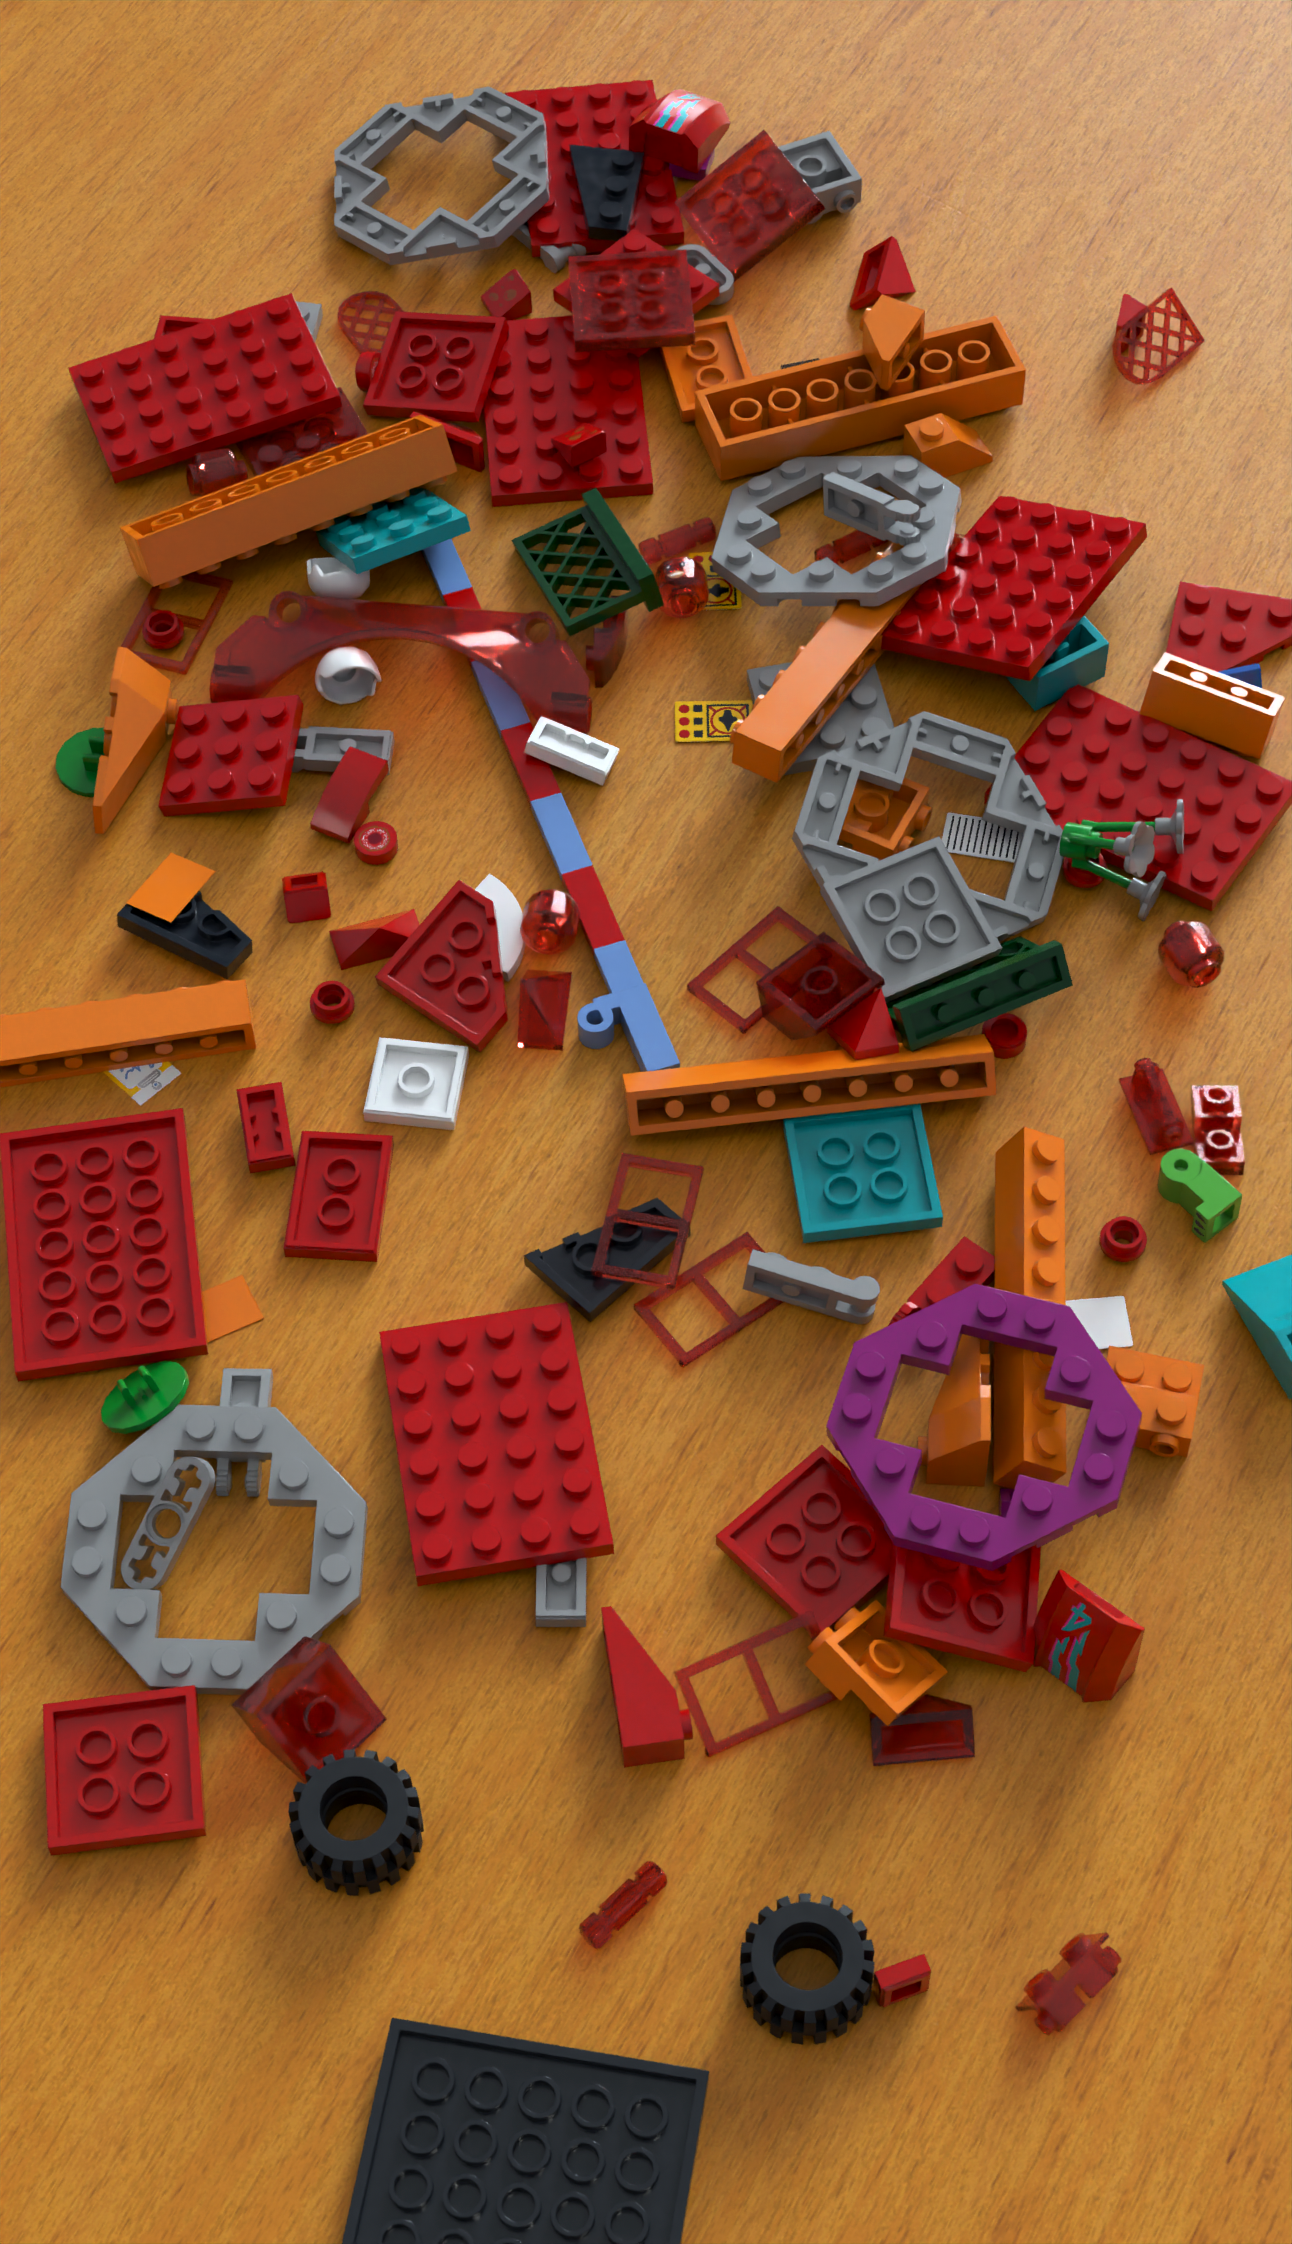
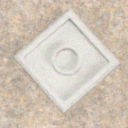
(416, 1083)

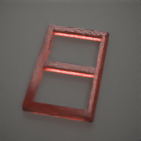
(201, 625)
(738, 951)
(653, 1221)
(695, 1275)
(746, 1649)

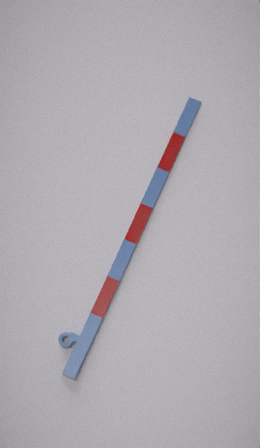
(628, 996)

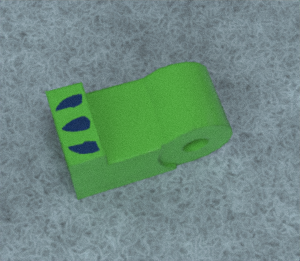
(1200, 1191)

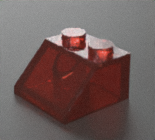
(815, 988)
(308, 1707)

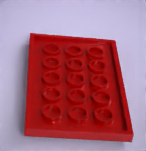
(597, 118)
(204, 387)
(548, 390)
(1014, 587)
(1122, 766)
(101, 1245)
(494, 1444)

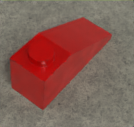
(644, 1700)

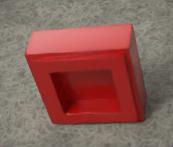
(901, 1980)

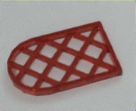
(1185, 321)
(350, 333)

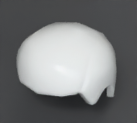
(333, 579)
(346, 675)

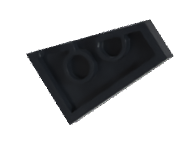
(607, 188)
(195, 934)
(631, 1246)

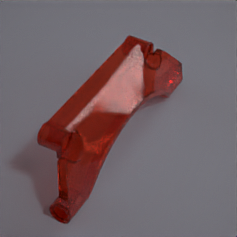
(269, 649)

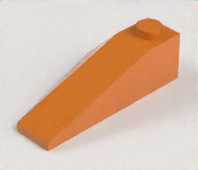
(133, 732)
(960, 1420)

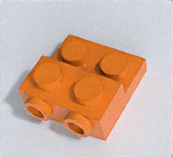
(883, 820)
(1164, 1393)
(878, 1669)

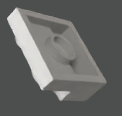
(826, 172)

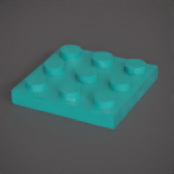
(392, 530)
(862, 1173)

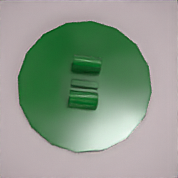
(79, 761)
(144, 1397)

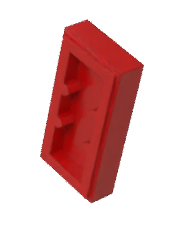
(265, 1127)

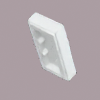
(571, 750)

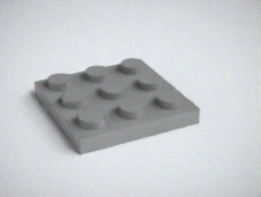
(858, 715)
(911, 918)

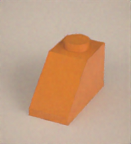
(891, 337)
(945, 445)

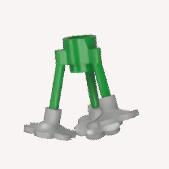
(1085, 842)

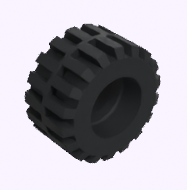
(350, 1783)
(817, 1928)

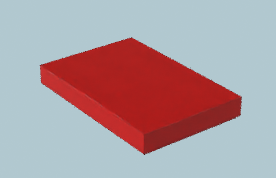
(339, 1196)

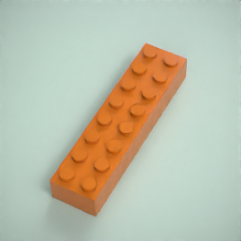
(841, 406)
(289, 501)

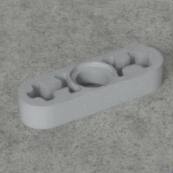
(161, 1562)

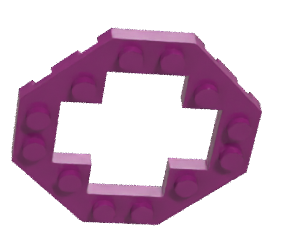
(1038, 1508)

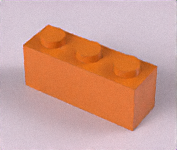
(1212, 706)

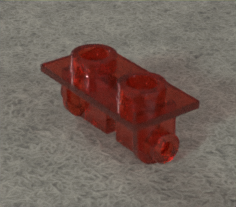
(1155, 1108)
(1052, 1991)

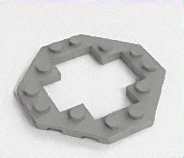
(442, 232)
(823, 582)
(883, 760)
(132, 1616)

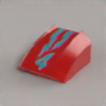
(679, 129)
(1085, 1640)

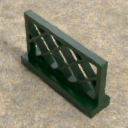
(613, 552)
(984, 991)

